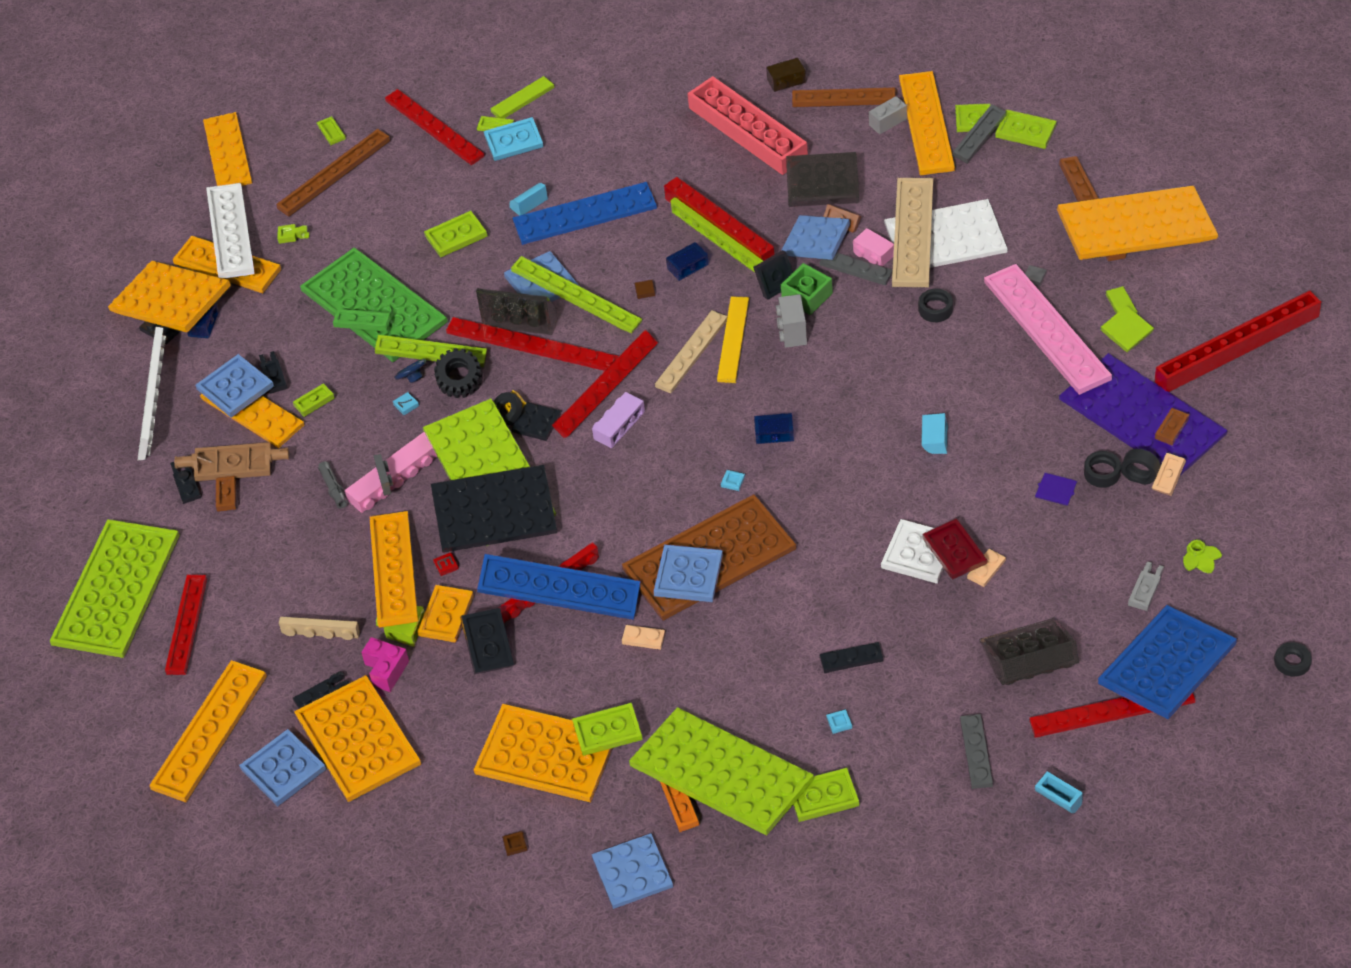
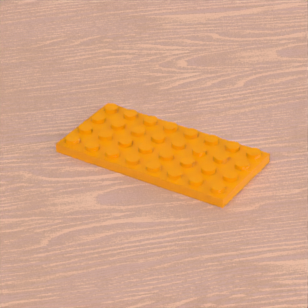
(1136, 222)

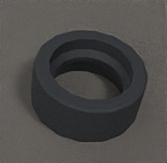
(935, 315)
(1144, 458)
(1102, 480)

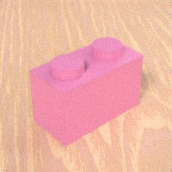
(873, 247)

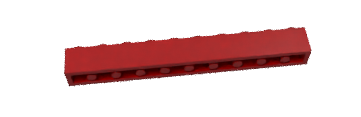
(1237, 341)

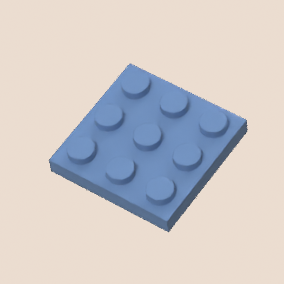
(816, 237)
(525, 286)
(234, 385)
(688, 573)
(282, 767)
(632, 870)

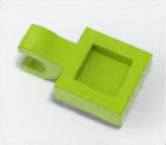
(289, 233)

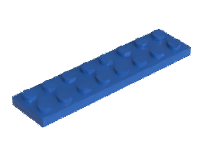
(584, 213)
(558, 586)

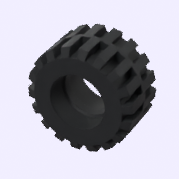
(451, 361)

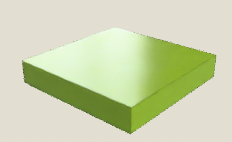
(969, 115)
(1127, 329)

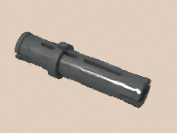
(335, 490)

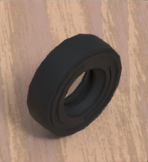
(516, 407)
(1296, 649)

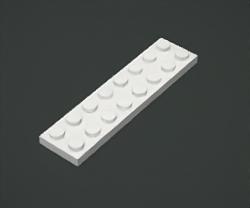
(230, 231)
(151, 394)

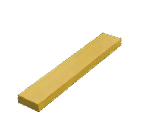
(733, 339)

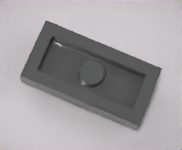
(382, 468)

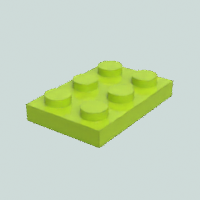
(1026, 129)
(455, 234)
(607, 729)
(826, 795)

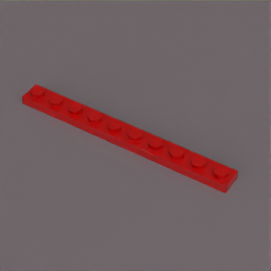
(530, 344)

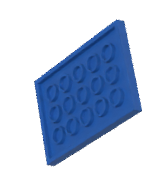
(1167, 661)

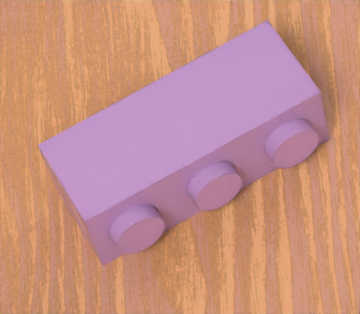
(618, 419)

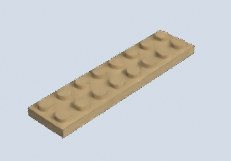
(912, 232)

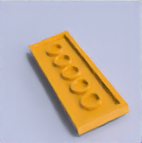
(227, 150)
(200, 256)
(266, 420)

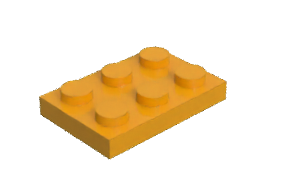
(443, 613)

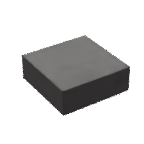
(1035, 274)

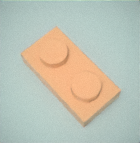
(1168, 474)
(984, 573)
(643, 637)

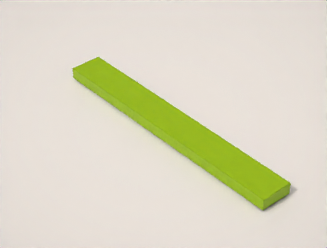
(714, 234)
(576, 294)

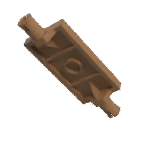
(232, 460)

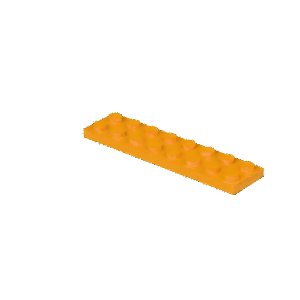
(926, 123)
(393, 569)
(208, 731)

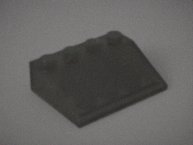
(822, 179)
(517, 311)
(1031, 651)

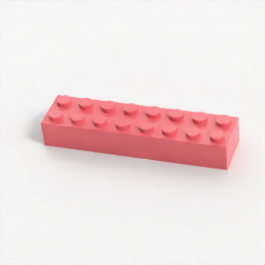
(746, 124)

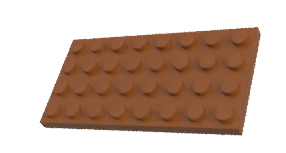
(743, 533)

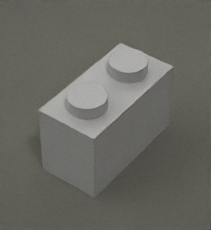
(887, 115)

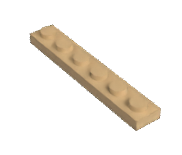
(691, 352)

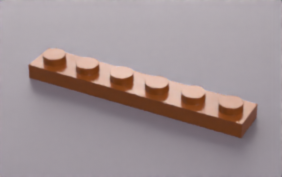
(841, 97)

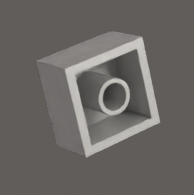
(791, 321)

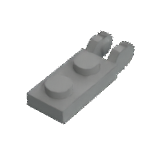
(1145, 587)

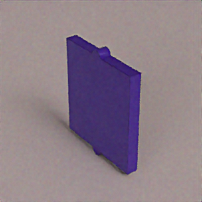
(1056, 489)

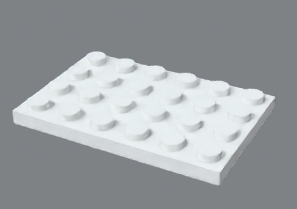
(961, 233)

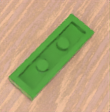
(361, 320)

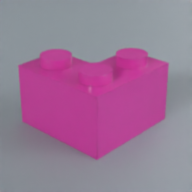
(387, 663)

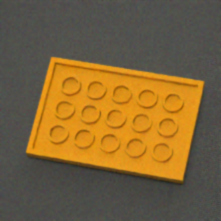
(169, 296)
(357, 738)
(540, 754)

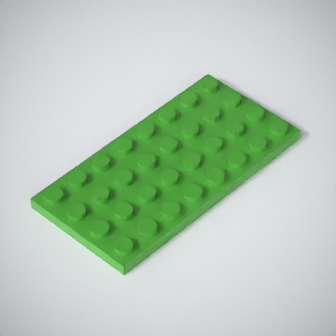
(362, 285)

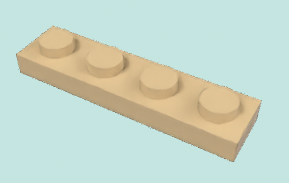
(319, 627)

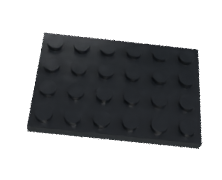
(493, 508)

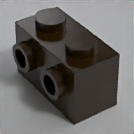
(786, 74)

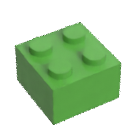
(810, 284)

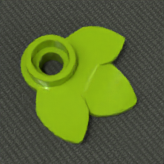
(1200, 559)

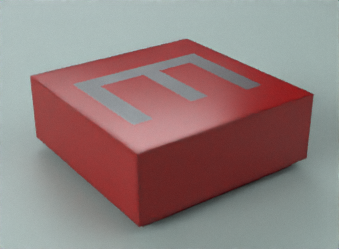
(445, 564)

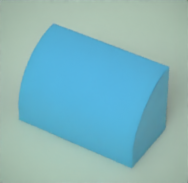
(529, 199)
(934, 433)
(1059, 792)

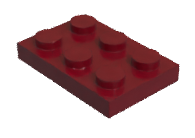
(954, 549)

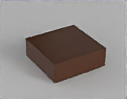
(644, 289)
(514, 843)

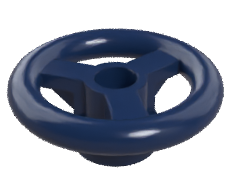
(412, 371)

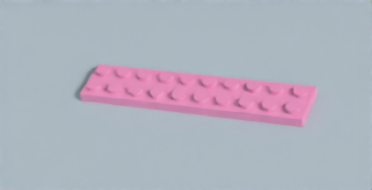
(1048, 329)

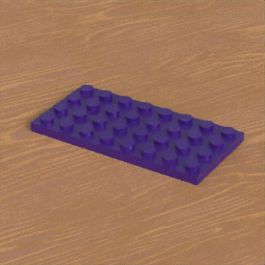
(1135, 409)

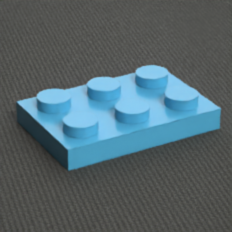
(513, 139)

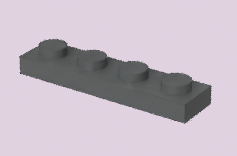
(979, 133)
(858, 268)
(976, 751)

